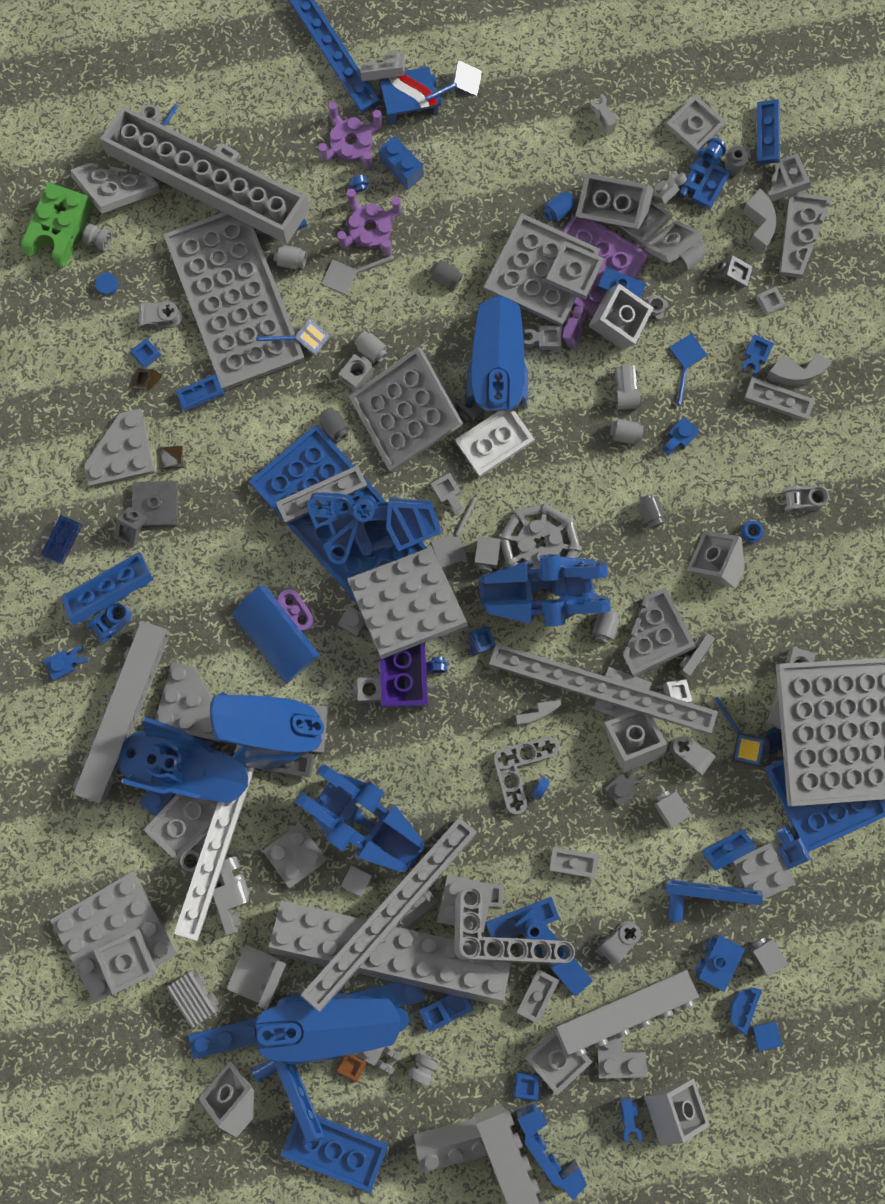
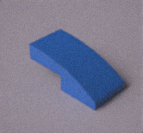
(444, 1011)

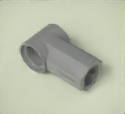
(627, 392)

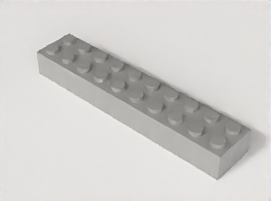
(205, 174)
(401, 957)

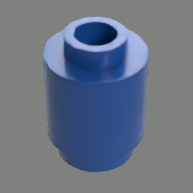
(559, 206)

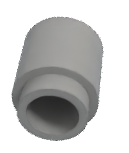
(290, 257)
(690, 257)
(371, 347)
(626, 431)
(606, 626)

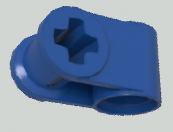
(108, 622)

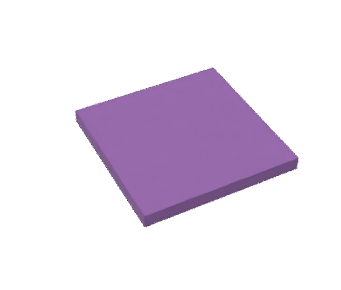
(617, 254)

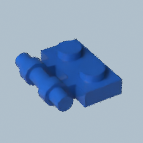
(710, 186)

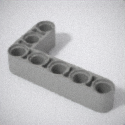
(502, 945)

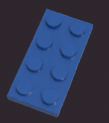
(106, 588)
(341, 1154)

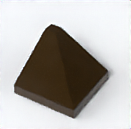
(145, 379)
(172, 457)

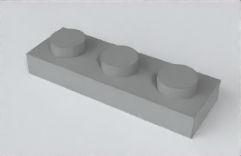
(779, 399)

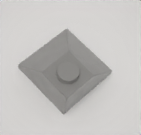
(718, 559)
(229, 1100)

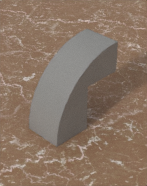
(762, 212)
(791, 374)

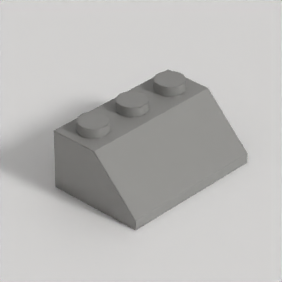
(614, 201)

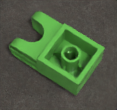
(57, 221)

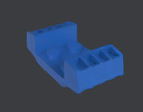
(568, 1178)

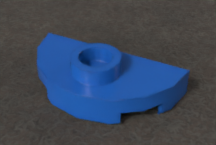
(743, 1008)

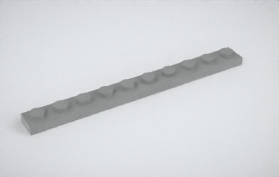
(604, 689)
(388, 915)

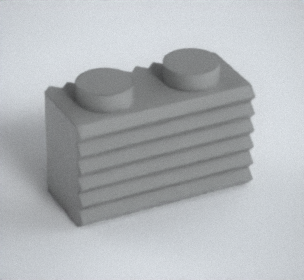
(193, 998)

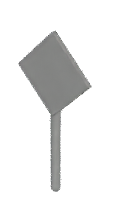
(341, 276)
(449, 548)

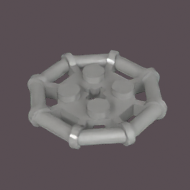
(536, 530)

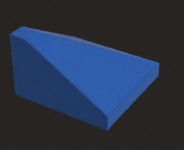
(481, 641)

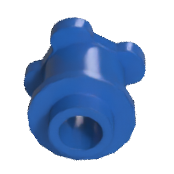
(713, 151)

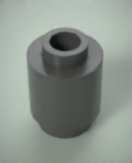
(735, 160)
(445, 274)
(334, 424)
(651, 511)

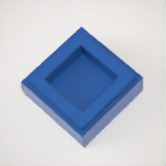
(145, 353)
(766, 1036)
(526, 1086)

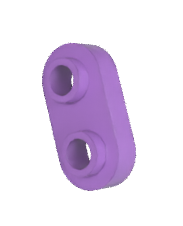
(297, 609)

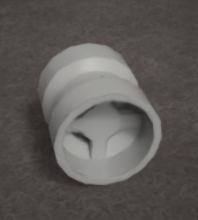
(97, 237)
(424, 1068)

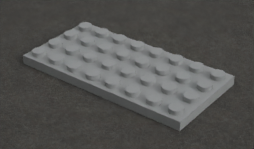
(233, 298)

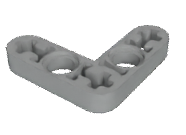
(511, 768)

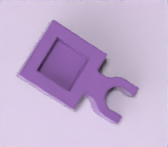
(572, 331)

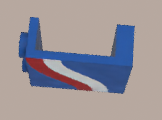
(408, 93)

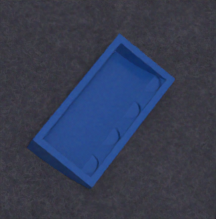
(275, 634)

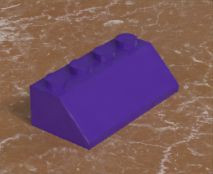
(404, 679)

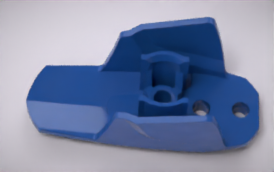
(498, 354)
(267, 728)
(181, 766)
(340, 1029)

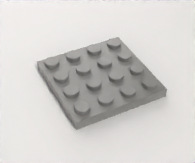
(524, 268)
(405, 409)
(406, 602)
(104, 918)

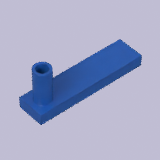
(680, 889)
(570, 973)
(297, 1095)

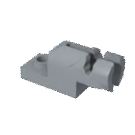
(230, 895)

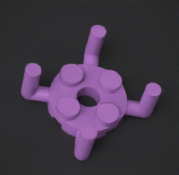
(346, 129)
(369, 214)

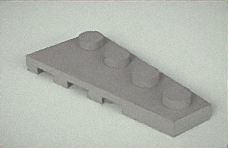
(802, 225)

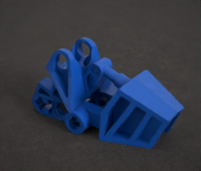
(407, 522)
(510, 590)
(390, 840)

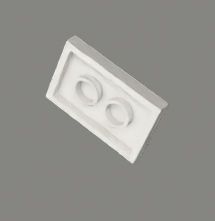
(494, 441)

